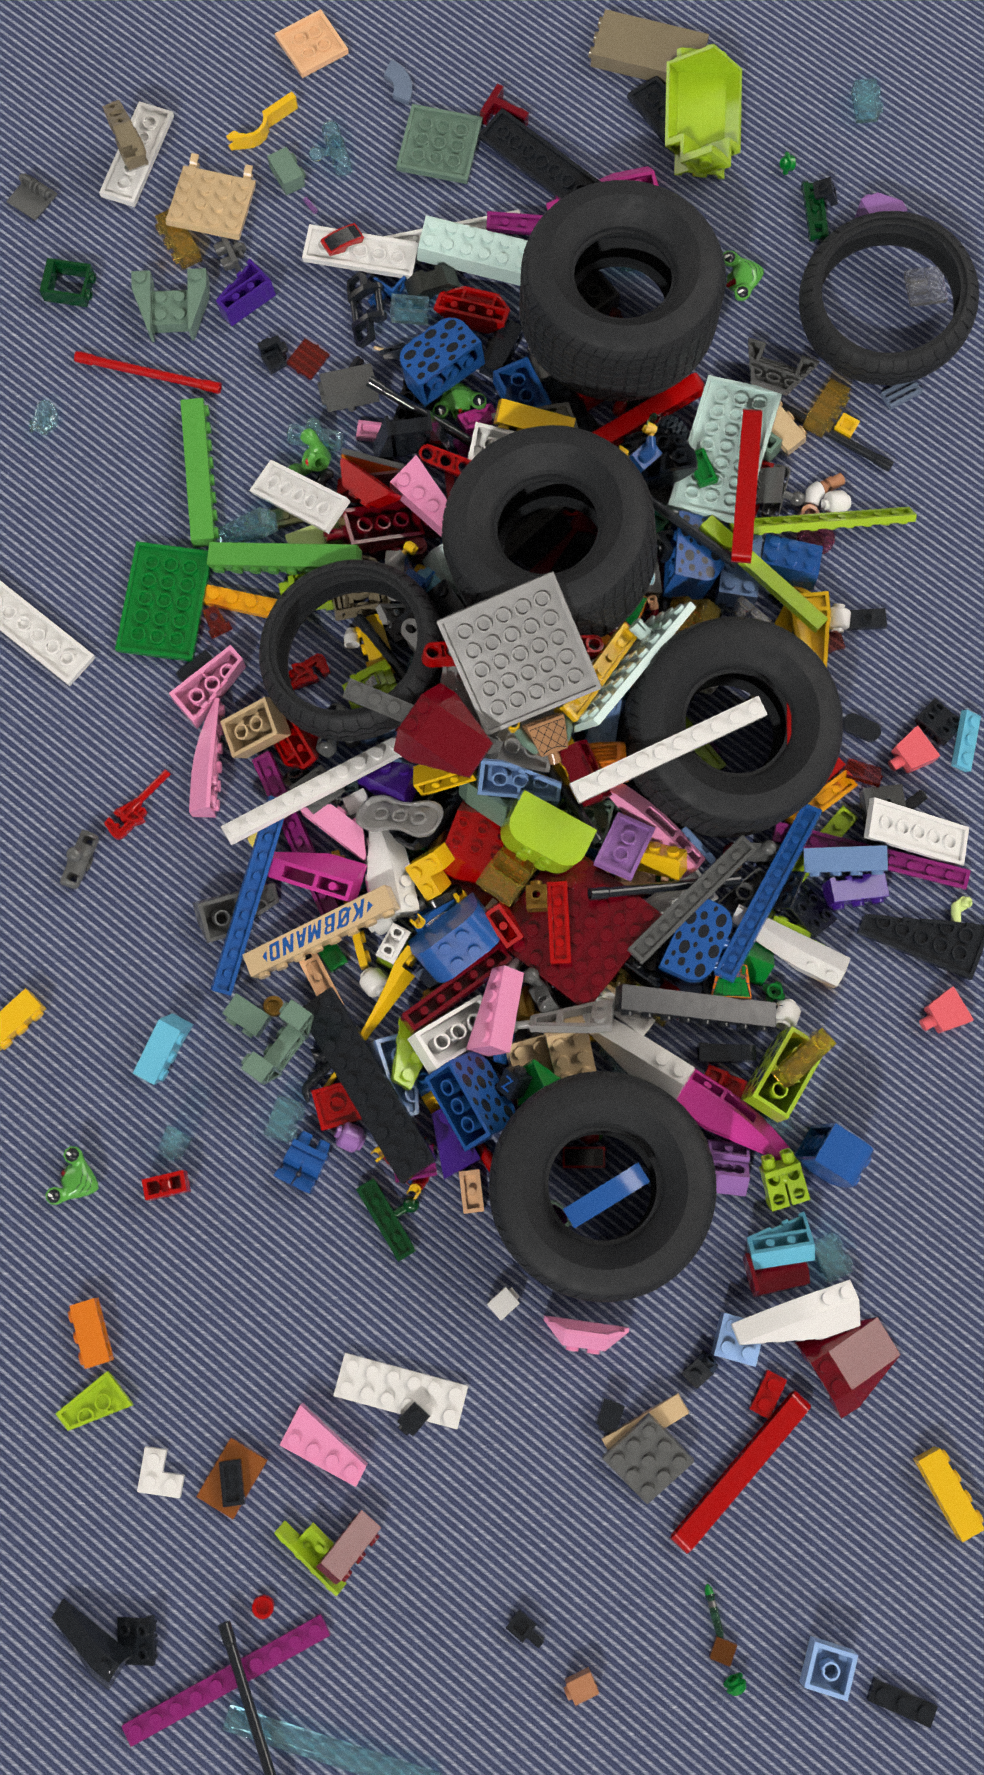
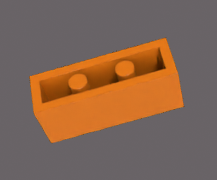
(90, 1333)

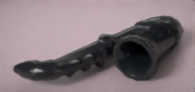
(318, 1057)

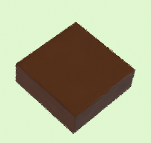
(723, 1651)

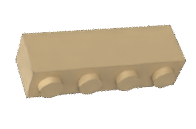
(787, 430)

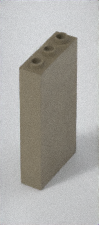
(639, 45)

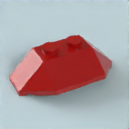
(475, 307)
(365, 486)
(298, 748)

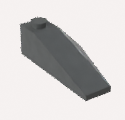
(216, 912)

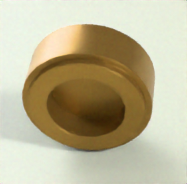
(272, 1006)

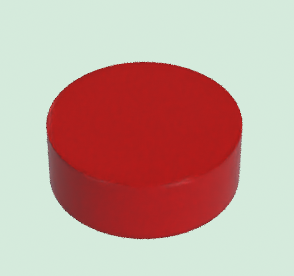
(263, 1606)

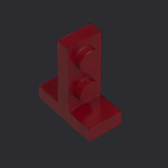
(496, 102)

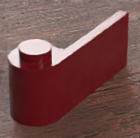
(380, 552)

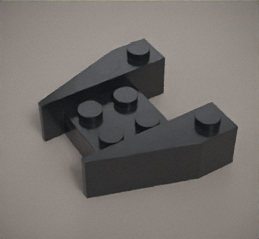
(408, 436)

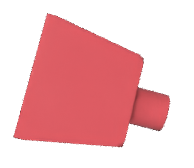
(913, 752)
(946, 1012)

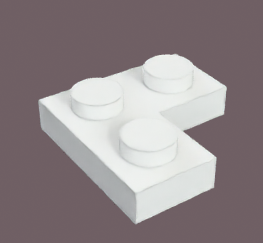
(154, 1479)

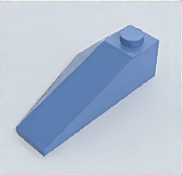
(509, 780)
(384, 1051)

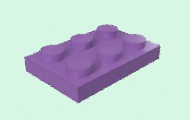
(624, 846)

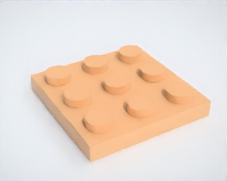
(311, 43)

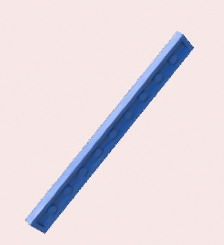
(767, 893)
(246, 907)

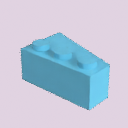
(162, 1048)
(783, 1244)

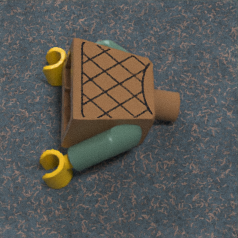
(545, 735)

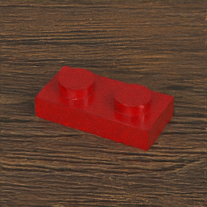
(767, 1394)

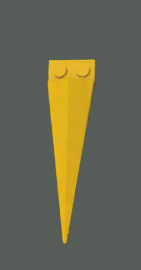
(816, 641)
(397, 982)

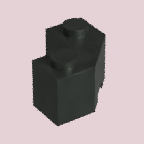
(432, 282)

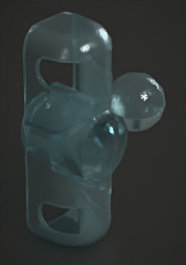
(333, 139)
(323, 435)

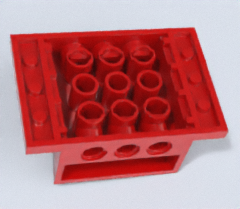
(473, 844)

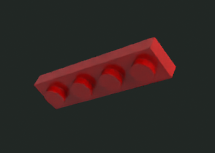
(558, 922)

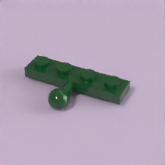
(387, 1219)

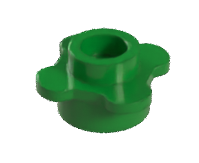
(787, 163)
(777, 987)
(735, 1684)

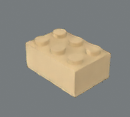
(254, 728)
(570, 1051)

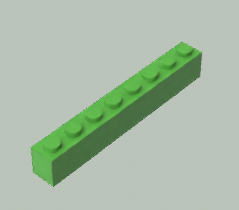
(198, 472)
(276, 556)

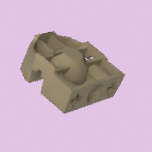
(127, 137)
(363, 607)

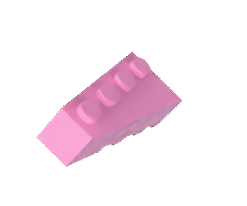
(420, 493)
(210, 682)
(497, 1013)
(322, 1446)

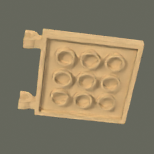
(211, 201)

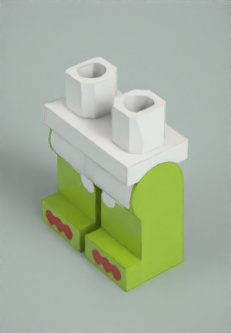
(392, 945)

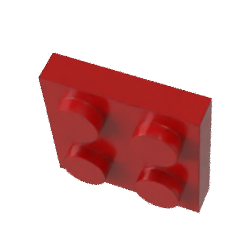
(334, 1106)

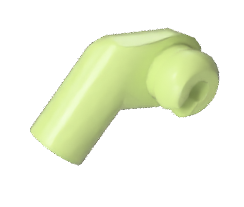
(958, 907)

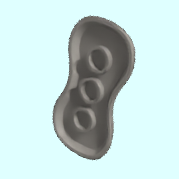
(388, 813)

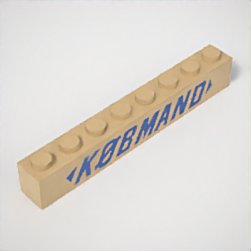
(321, 932)

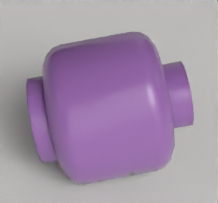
(350, 1137)

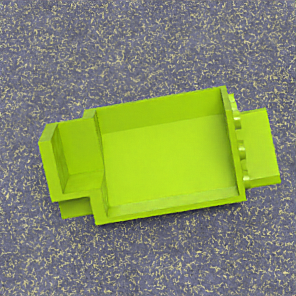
(703, 111)

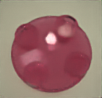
(822, 537)

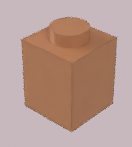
(580, 1686)

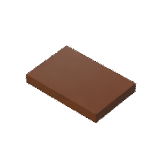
(251, 1465)

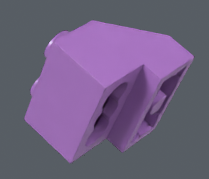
(879, 202)
(731, 1166)

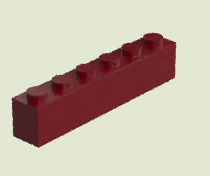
(454, 990)

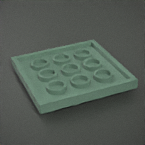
(439, 143)

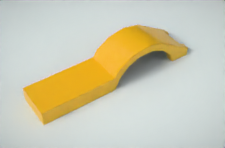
(270, 117)

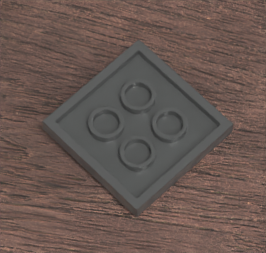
(648, 1458)

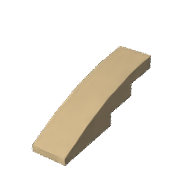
(664, 1412)

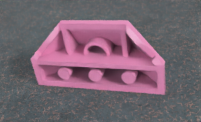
(340, 828)
(585, 1334)

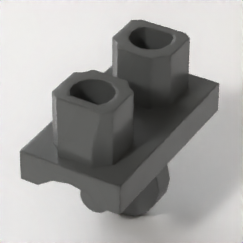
(231, 261)

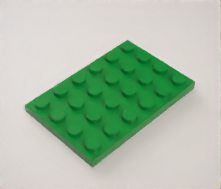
(163, 602)

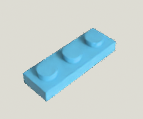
(966, 741)

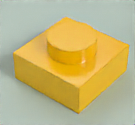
(846, 425)
(431, 1102)

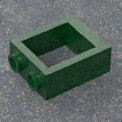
(53, 268)

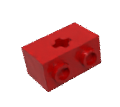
(166, 1185)

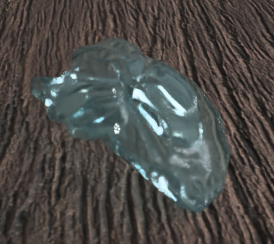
(44, 418)

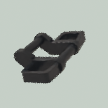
(368, 319)

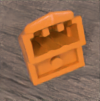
(608, 752)

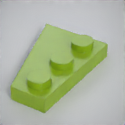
(405, 1062)
(94, 1402)

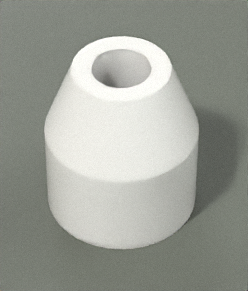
(351, 638)

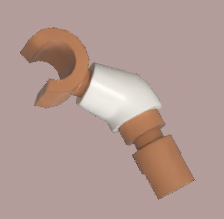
(816, 492)

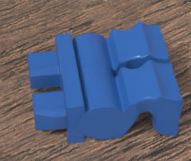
(308, 1158)

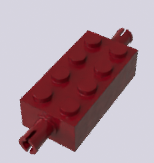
(376, 526)

